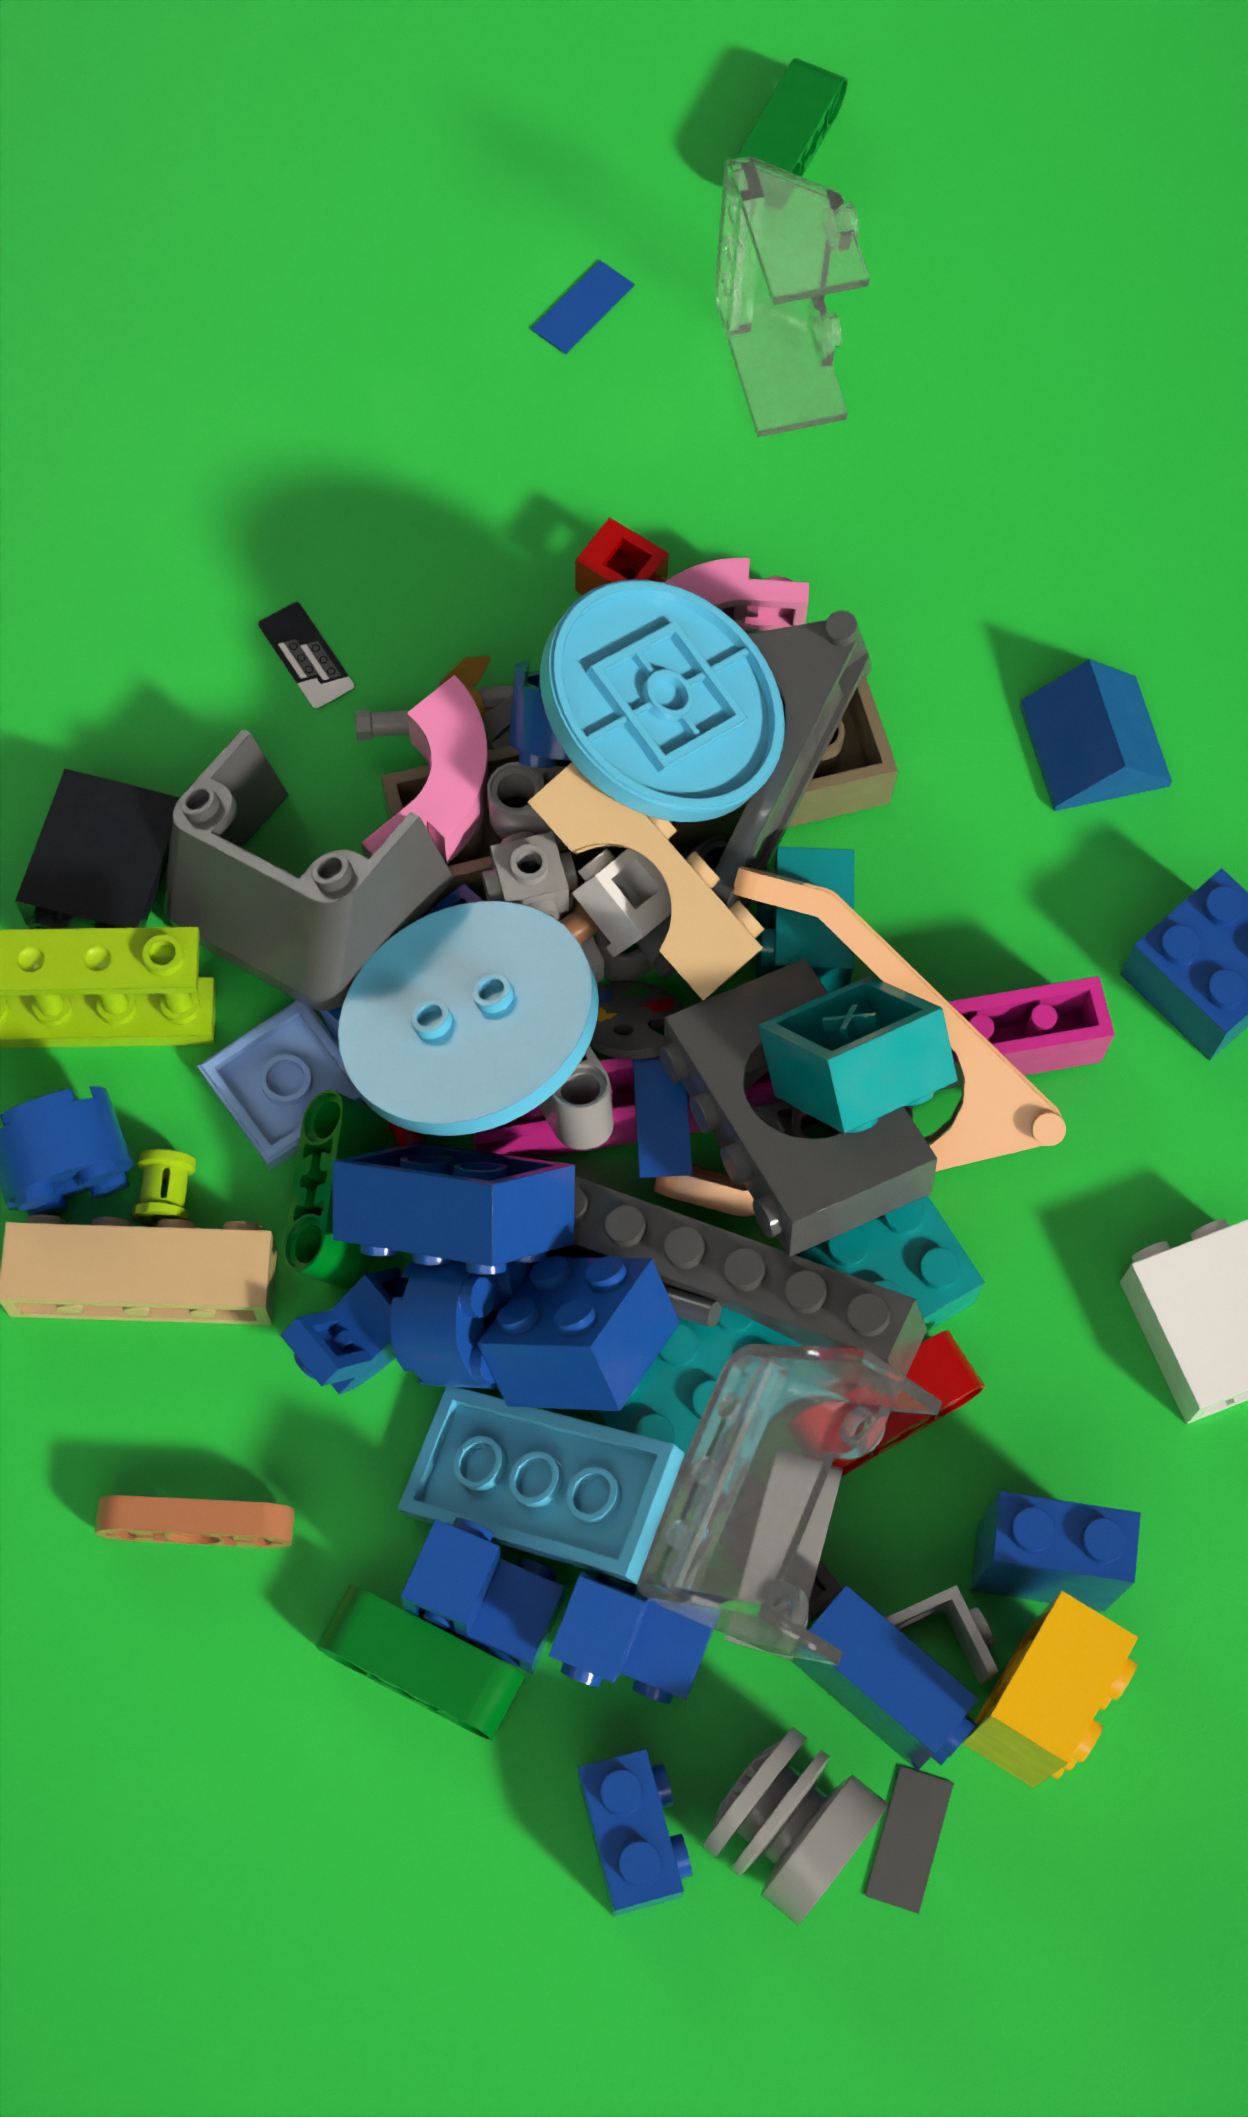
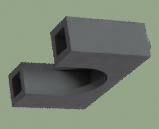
(798, 1185)

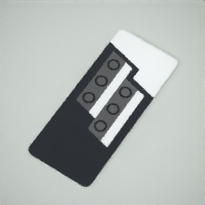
(306, 655)

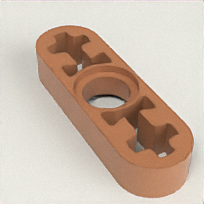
(194, 1521)

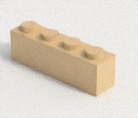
(138, 1271)

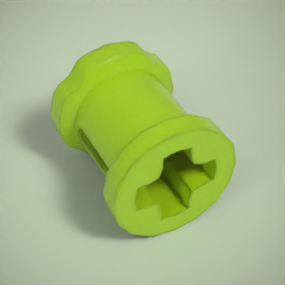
(161, 1166)

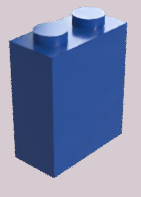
(1050, 1546)
(890, 1683)

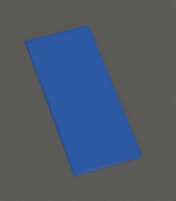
(582, 307)
(661, 1122)

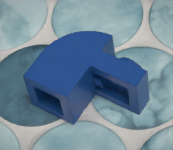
(351, 1339)

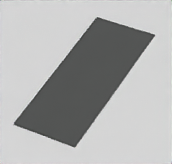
(909, 1839)

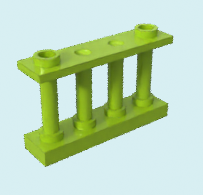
(104, 988)

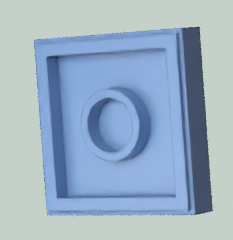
(274, 1076)

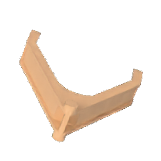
(997, 1106)

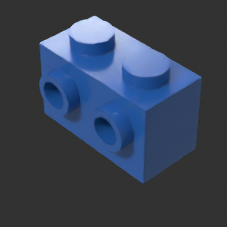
(631, 1833)

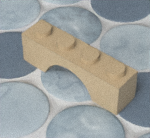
(704, 936)

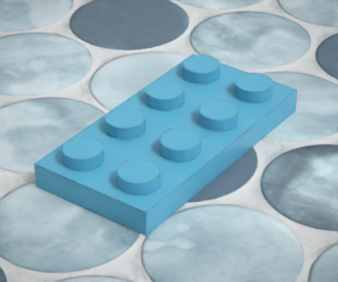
(543, 1482)

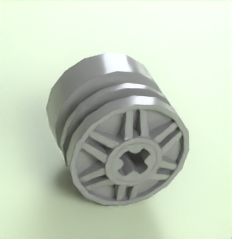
(794, 1825)

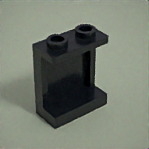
(97, 856)

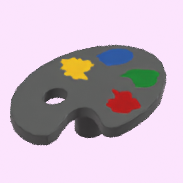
(627, 1017)

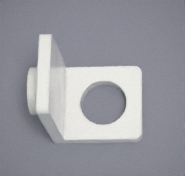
(968, 1625)

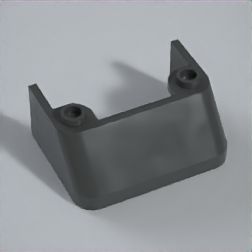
(285, 929)

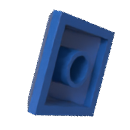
(1094, 737)

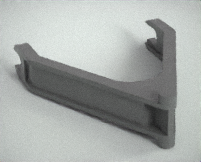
(816, 677)

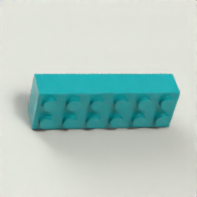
(901, 1251)

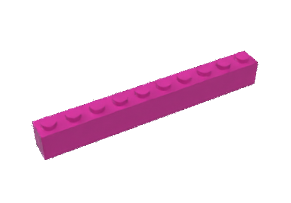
(1032, 1027)

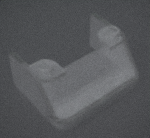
(777, 258)
(755, 1482)

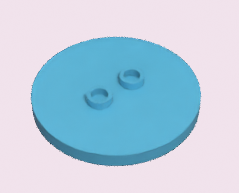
(662, 700)
(468, 1018)

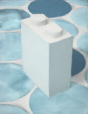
(1196, 1315)

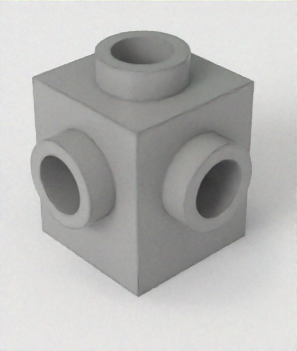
(531, 873)

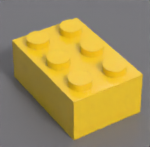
(1051, 1690)

